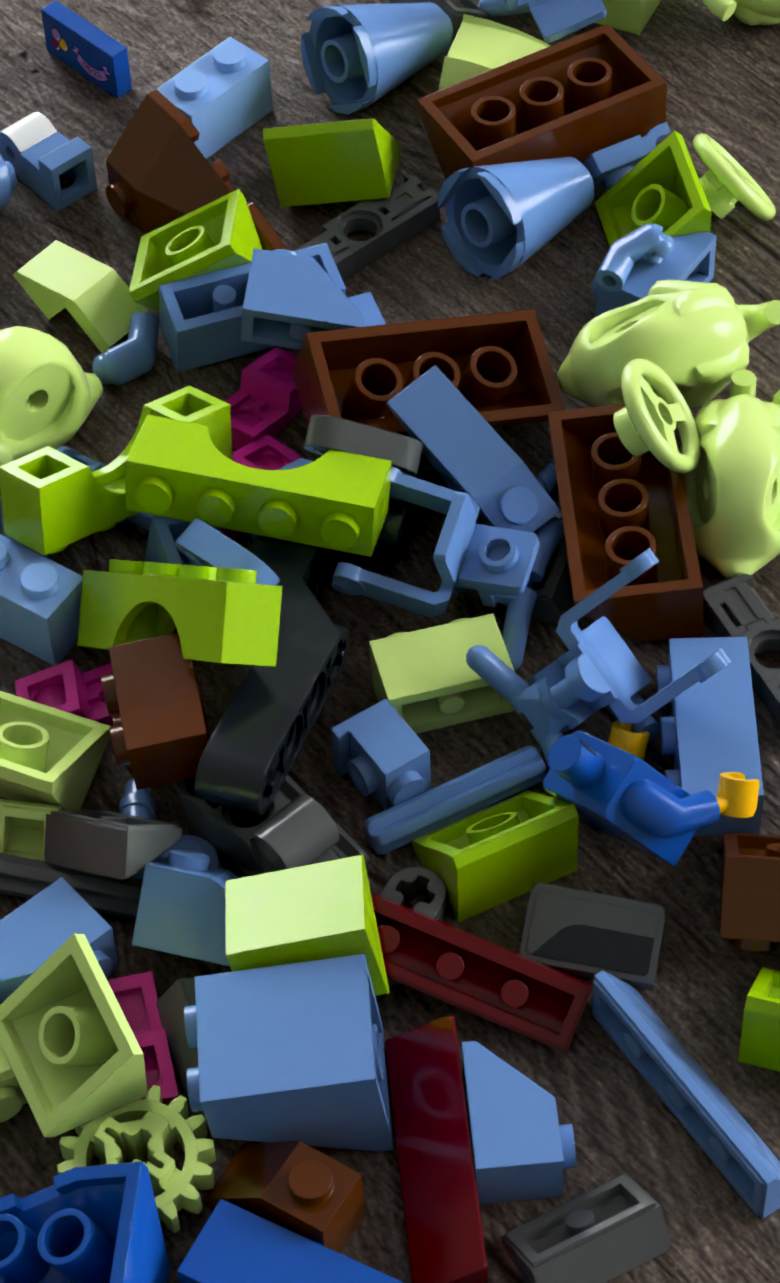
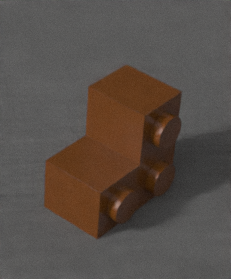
(160, 710)

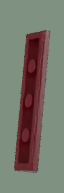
(479, 975)
(435, 1155)

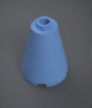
(370, 49)
(511, 210)

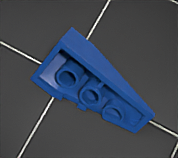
(85, 1229)

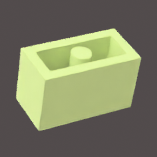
(429, 677)

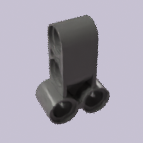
(257, 844)

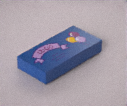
(86, 49)

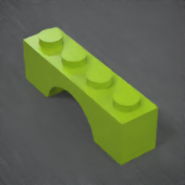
(59, 500)
(324, 504)
(215, 610)

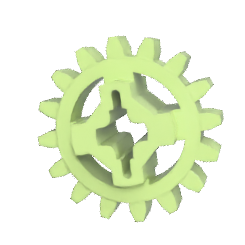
(149, 1132)

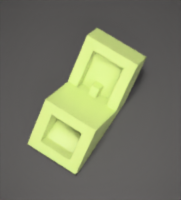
(85, 287)

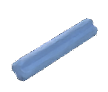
(454, 799)

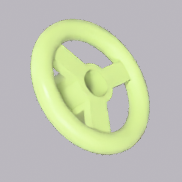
(729, 182)
(650, 421)

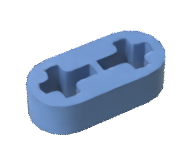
(213, 549)

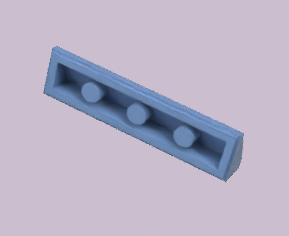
(688, 1093)

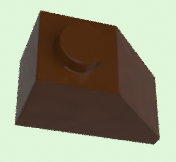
(294, 1190)

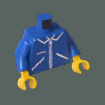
(634, 800)

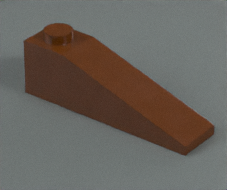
(163, 175)

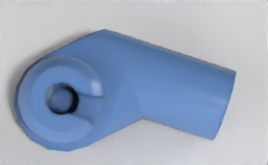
(623, 254)
(132, 357)

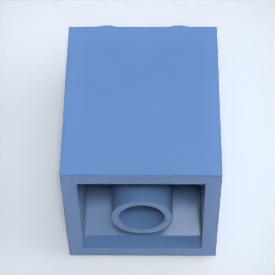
(291, 1055)

